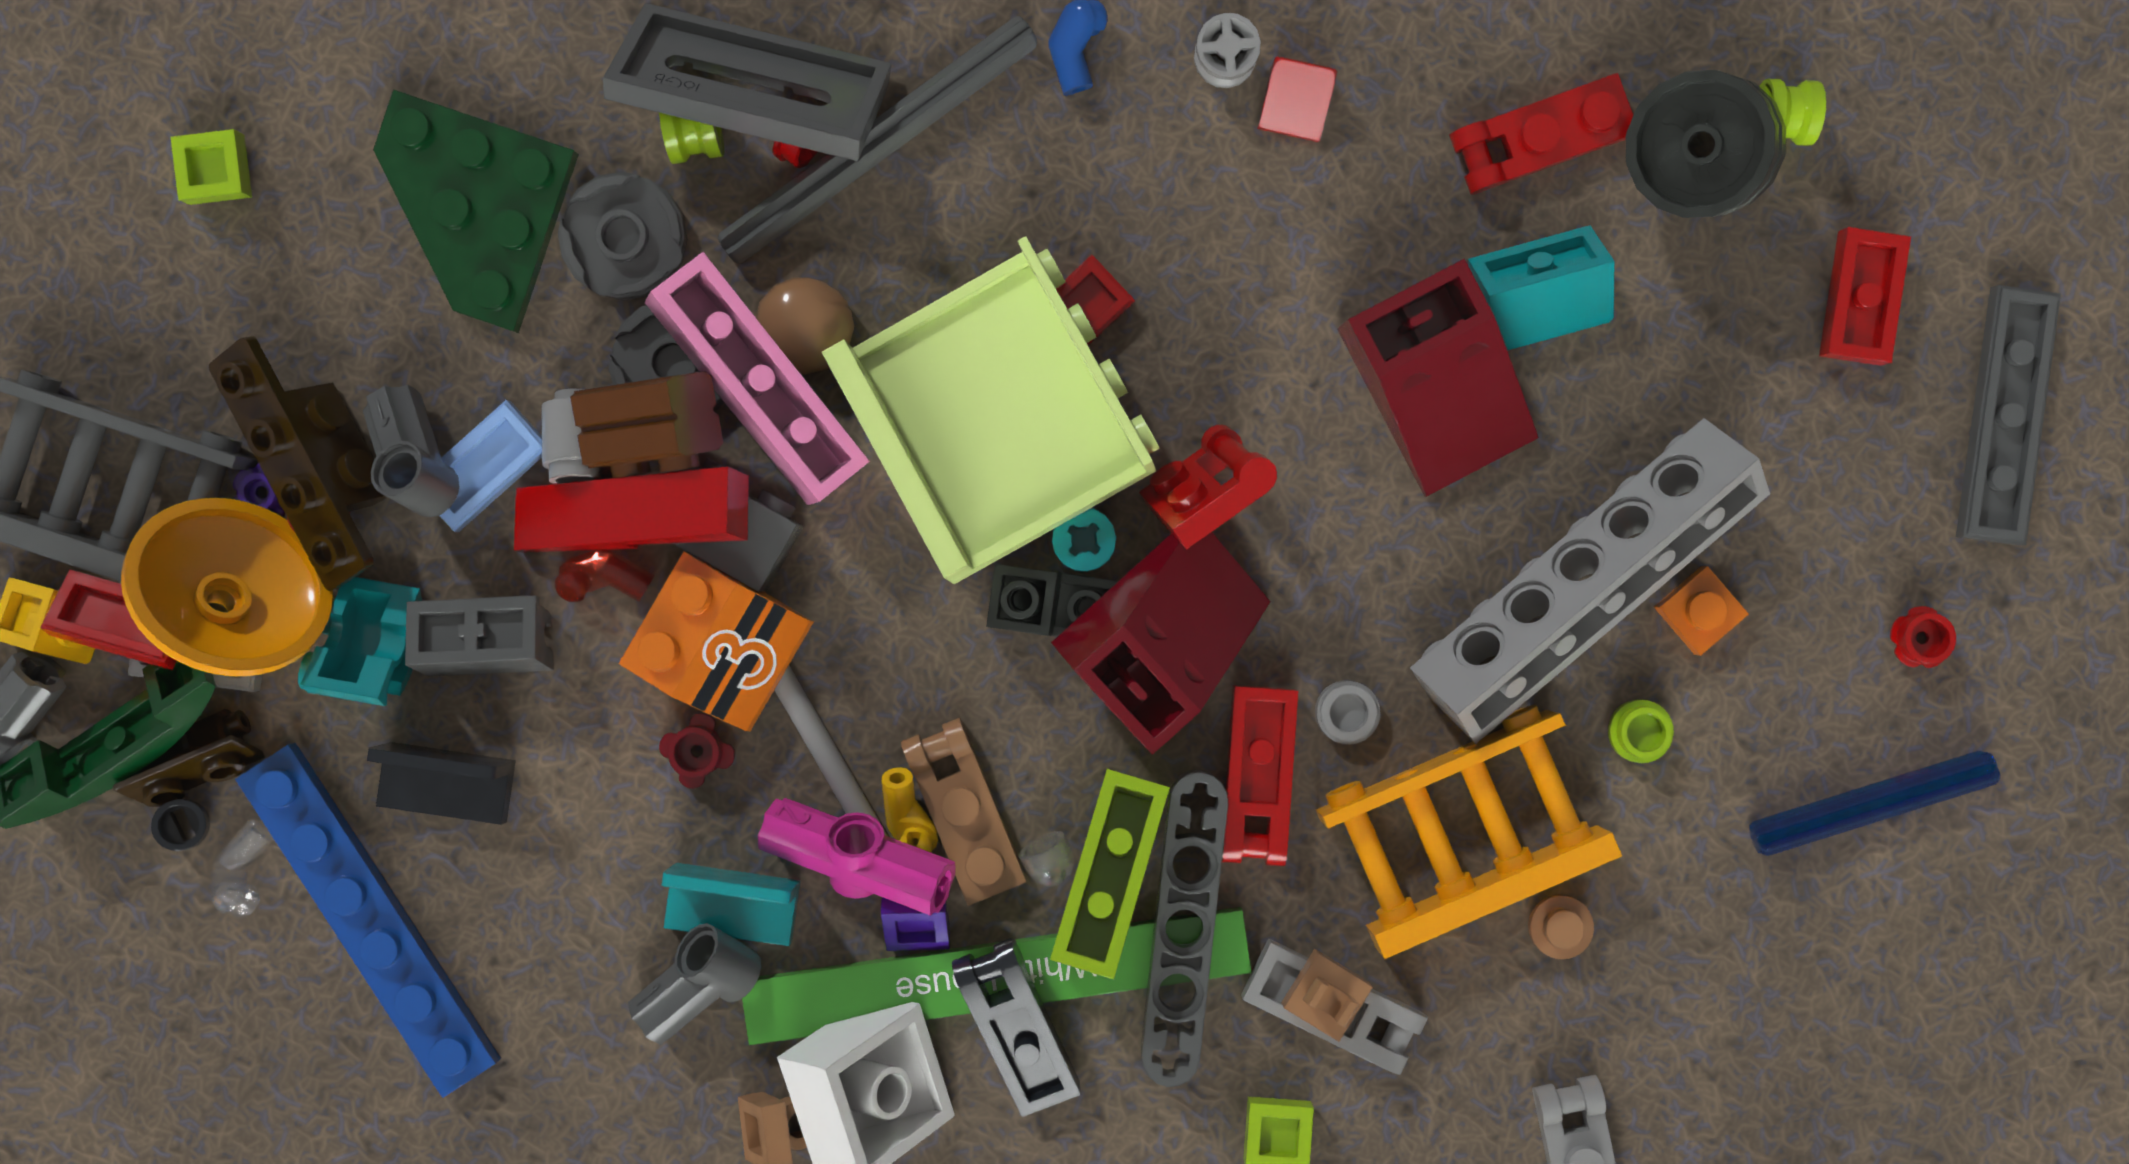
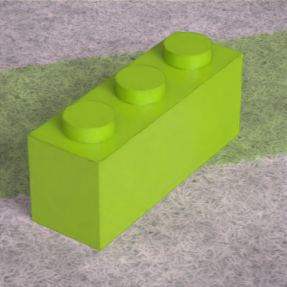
(1110, 874)

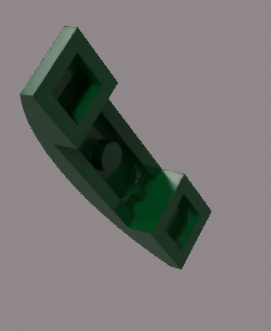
(52, 780)

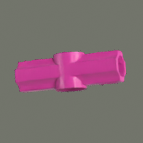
(857, 855)

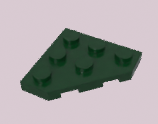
(475, 201)

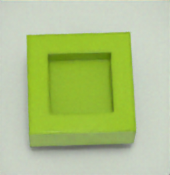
(211, 167)
(1278, 1131)

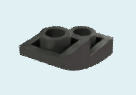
(1040, 599)

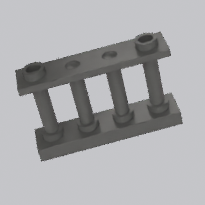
(57, 531)

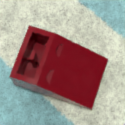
(1441, 377)
(1165, 636)

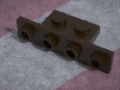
(307, 455)

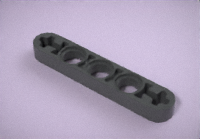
(1190, 958)

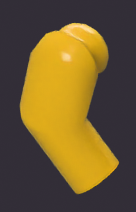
(903, 813)

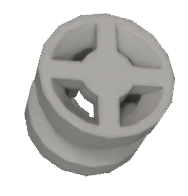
(1227, 36)

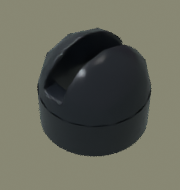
(168, 831)

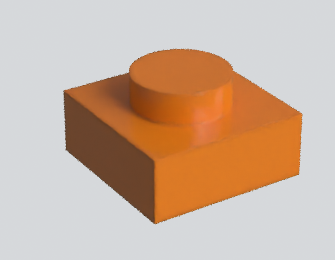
(1701, 610)

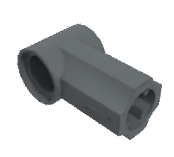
(407, 454)
(27, 693)
(705, 968)

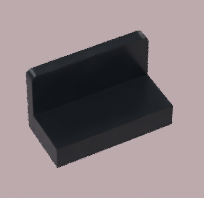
(443, 782)

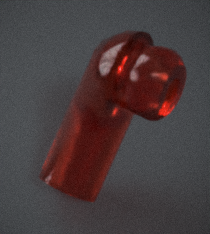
(598, 570)

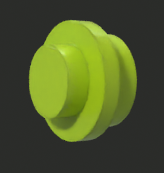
(1640, 731)

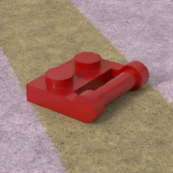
(1194, 502)

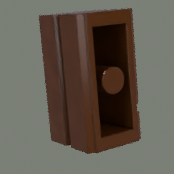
(647, 421)

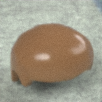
(805, 320)

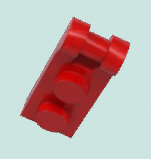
(1545, 133)
(1260, 772)

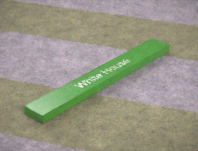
(805, 1000)

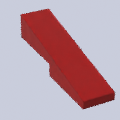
(633, 511)

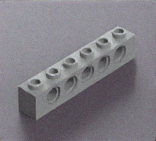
(1674, 529)

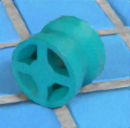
(1078, 545)

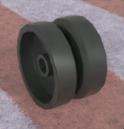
(1745, 154)

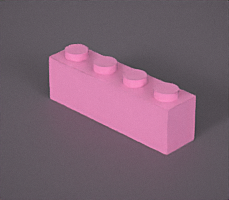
(756, 379)

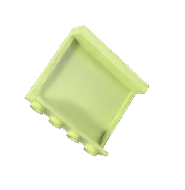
(994, 414)

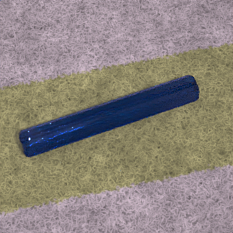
(1874, 802)

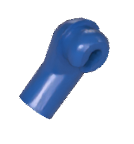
(1068, 39)

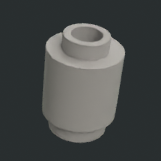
(561, 444)

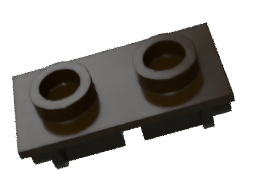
(213, 755)

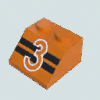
(715, 642)

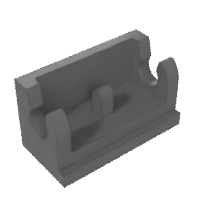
(477, 636)

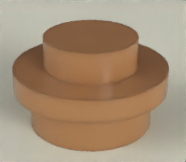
(1561, 926)

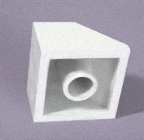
(867, 1087)

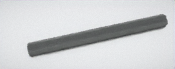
(887, 135)

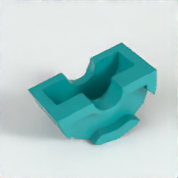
(363, 645)

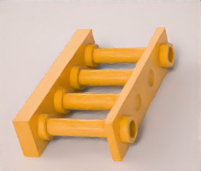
(1517, 870)

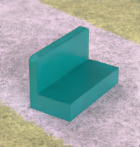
(1548, 286)
(733, 901)

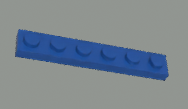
(368, 919)

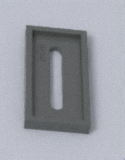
(669, 38)

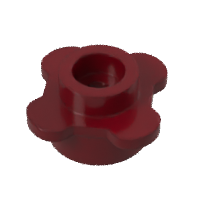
(679, 745)

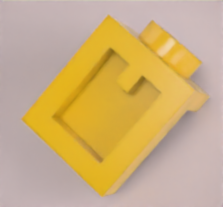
(21, 616)

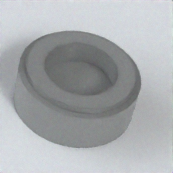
(1347, 712)

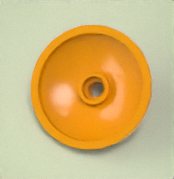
(228, 557)

